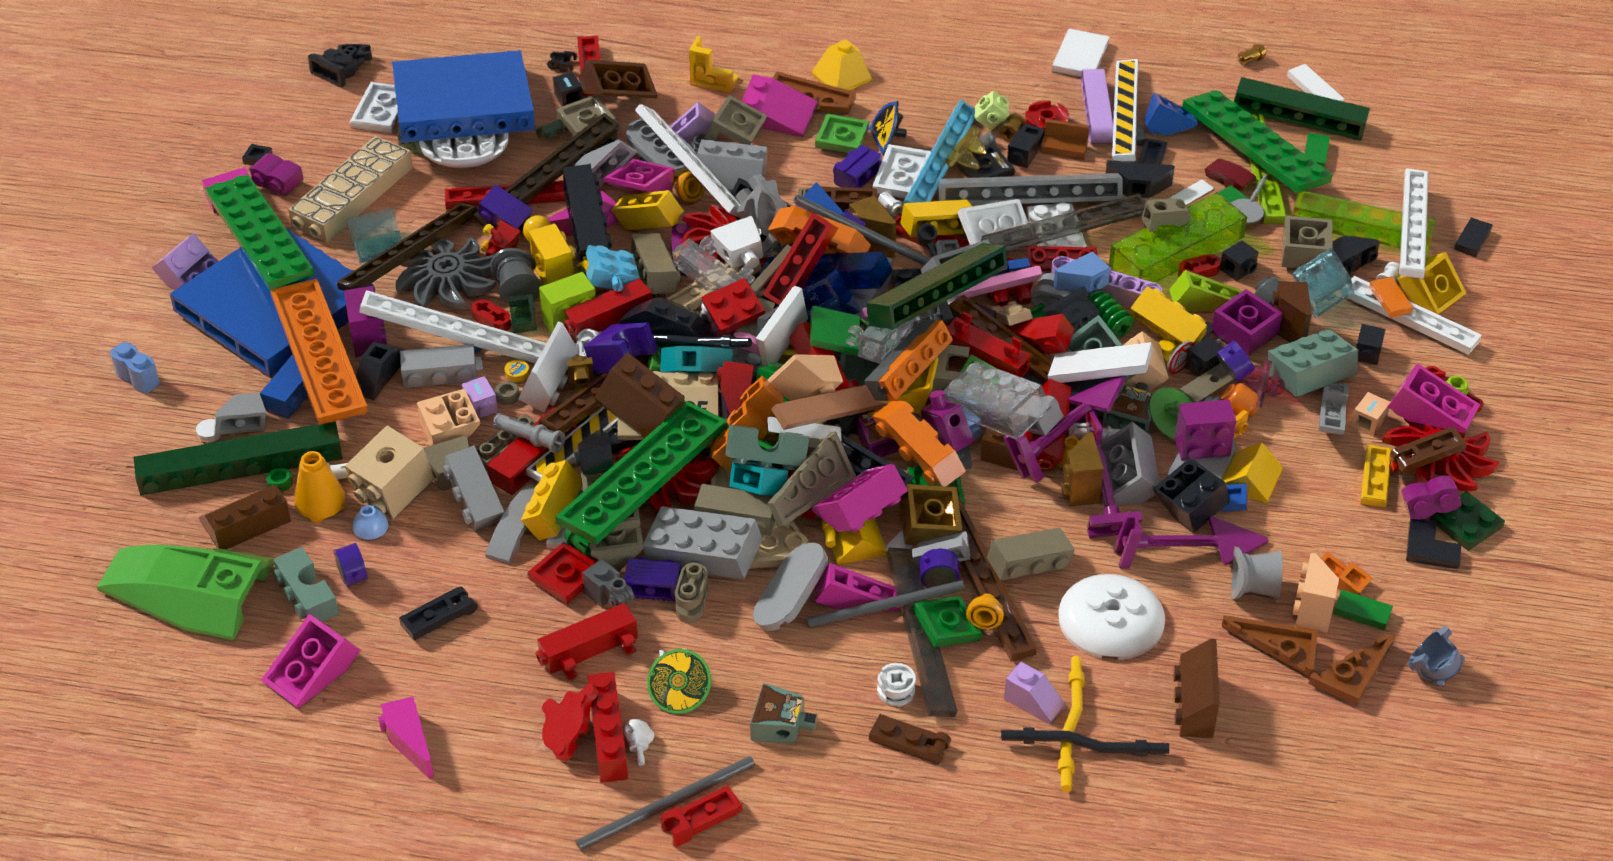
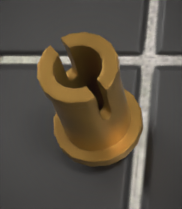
(1257, 52)

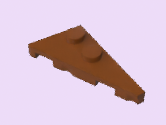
(1287, 643)
(1353, 674)

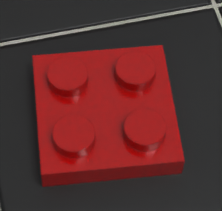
(733, 306)
(561, 572)

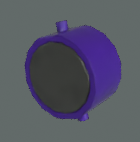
(1235, 361)
(350, 564)
(939, 567)

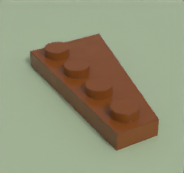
(828, 97)

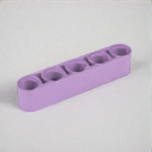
(1097, 105)
(1123, 287)

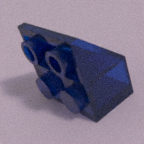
(830, 293)

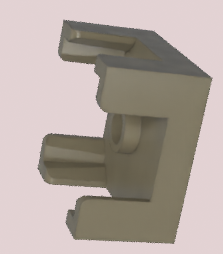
(582, 113)
(736, 121)
(943, 376)

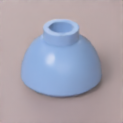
(369, 523)

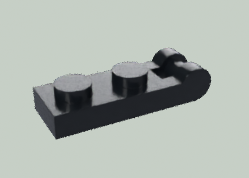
(438, 612)

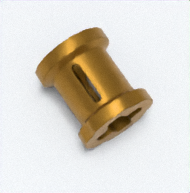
(1013, 124)

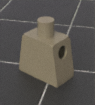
(436, 458)

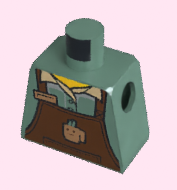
(1129, 407)
(780, 716)

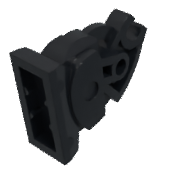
(339, 63)
(1075, 308)

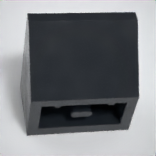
(1192, 494)

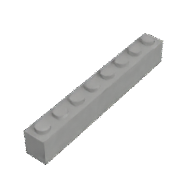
(1032, 188)

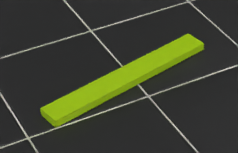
(1270, 193)

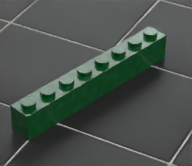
(936, 286)
(234, 458)

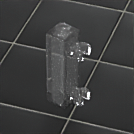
(703, 268)
(877, 342)

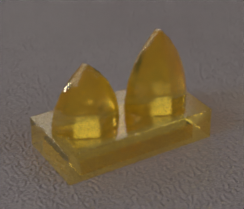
(961, 152)

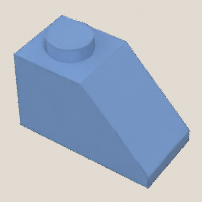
(1084, 271)

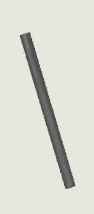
(887, 603)

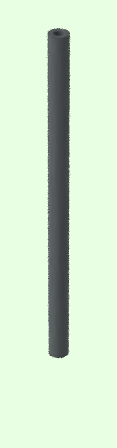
(867, 233)
(664, 803)

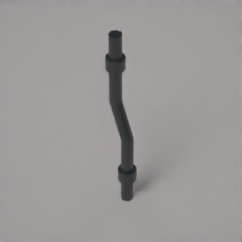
(725, 341)
(1030, 735)

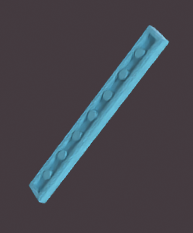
(935, 166)

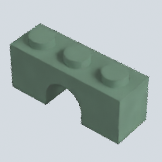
(744, 446)
(295, 572)

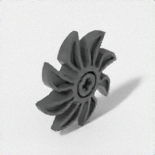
(447, 274)

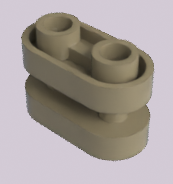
(691, 592)

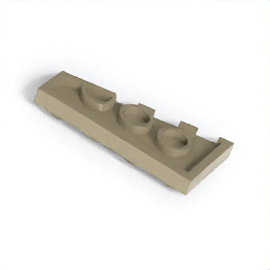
(813, 481)

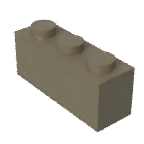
(736, 503)
(1030, 553)

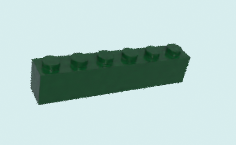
(1302, 108)

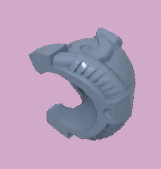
(1436, 657)

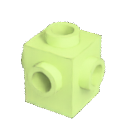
(992, 110)

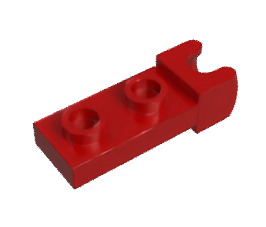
(700, 815)

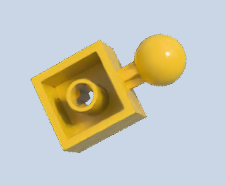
(549, 249)

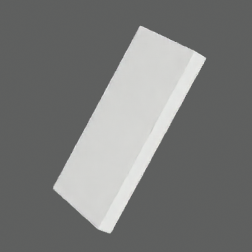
(1101, 363)

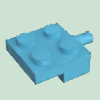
(610, 268)

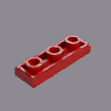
(1044, 255)

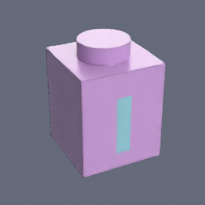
(481, 396)

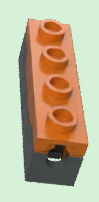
(908, 360)

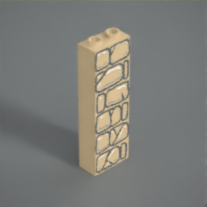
(350, 188)

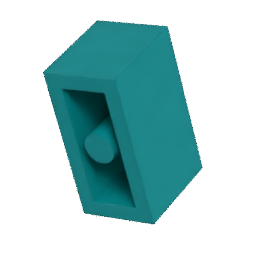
(757, 478)

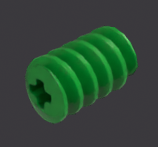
(1112, 313)

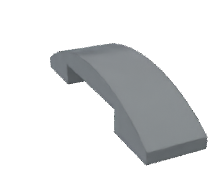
(1333, 408)
(507, 535)

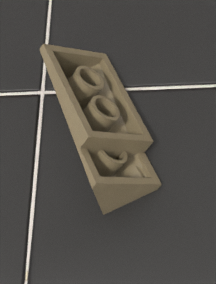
(623, 541)

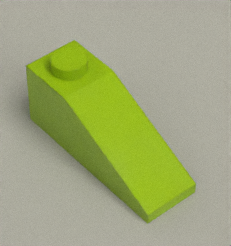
(1201, 293)

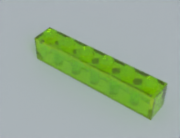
(1357, 219)

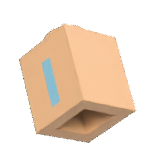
(1370, 414)

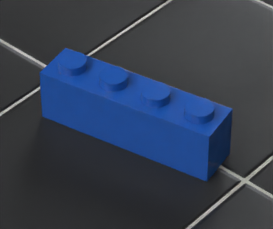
(284, 391)

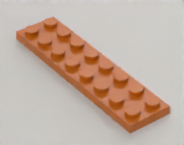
(318, 352)

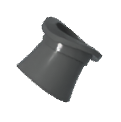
(515, 274)

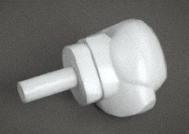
(638, 738)

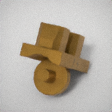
(580, 372)

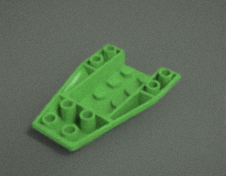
(186, 585)

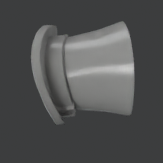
(1257, 574)

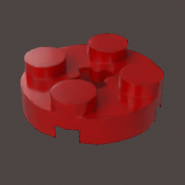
(1041, 109)

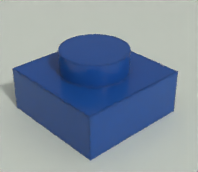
(1238, 498)

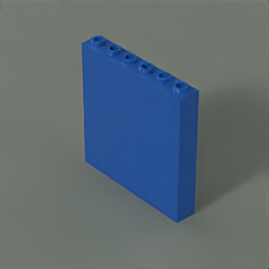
(462, 96)
(238, 309)

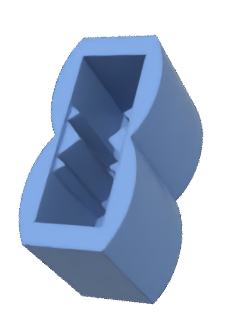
(134, 367)

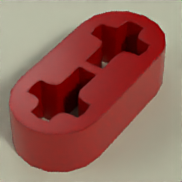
(1205, 265)
(494, 317)

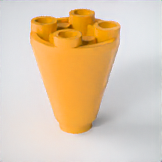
(317, 489)

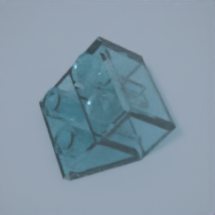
(373, 233)
(1326, 281)

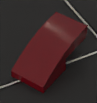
(1231, 174)

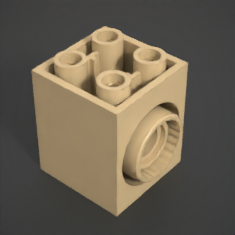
(389, 472)

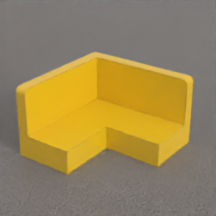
(704, 74)

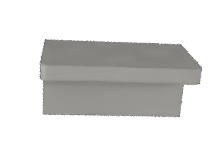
(956, 543)

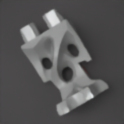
(762, 206)

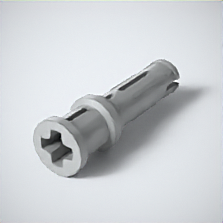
(538, 434)

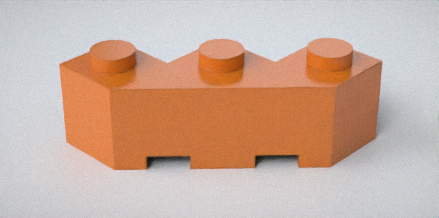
(791, 220)
(754, 412)
(919, 443)

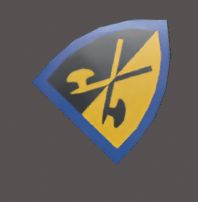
(886, 125)

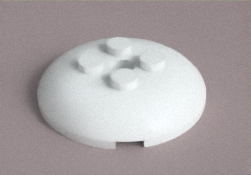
(465, 151)
(1111, 616)

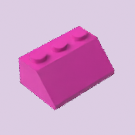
(862, 498)

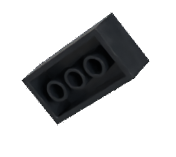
(585, 209)

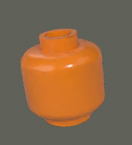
(1242, 399)

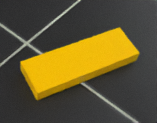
(1376, 476)

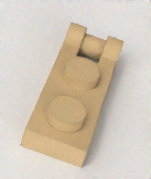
(1012, 314)

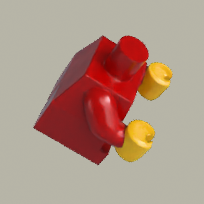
(502, 237)

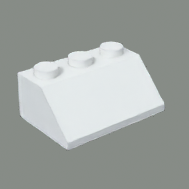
(549, 370)

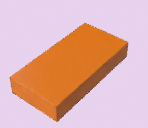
(1391, 297)

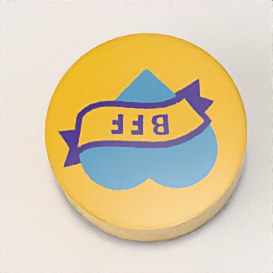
(516, 371)

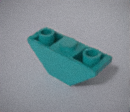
(694, 359)

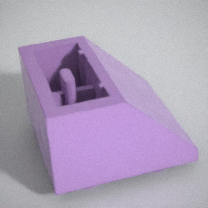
(184, 262)

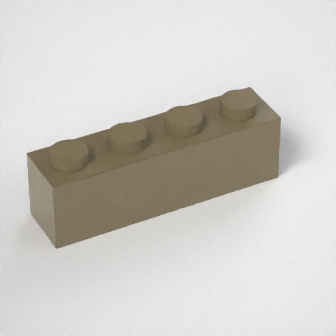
(654, 263)

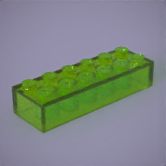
(1158, 253)

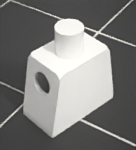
(738, 243)

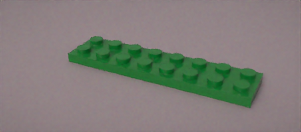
(1257, 141)
(259, 232)
(641, 472)

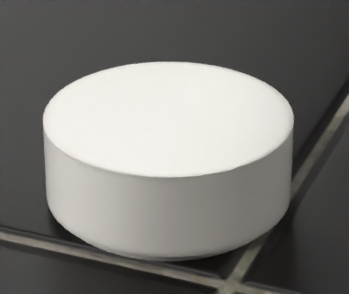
(205, 431)

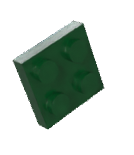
(1470, 522)

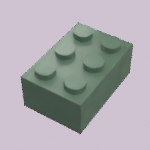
(1313, 362)

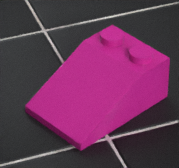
(786, 107)
(641, 177)
(1432, 401)
(310, 662)

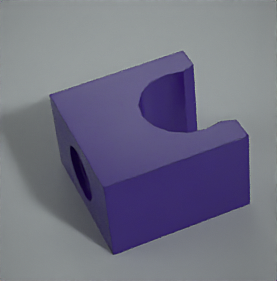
(618, 340)

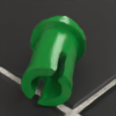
(577, 541)

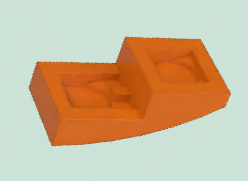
(1350, 577)

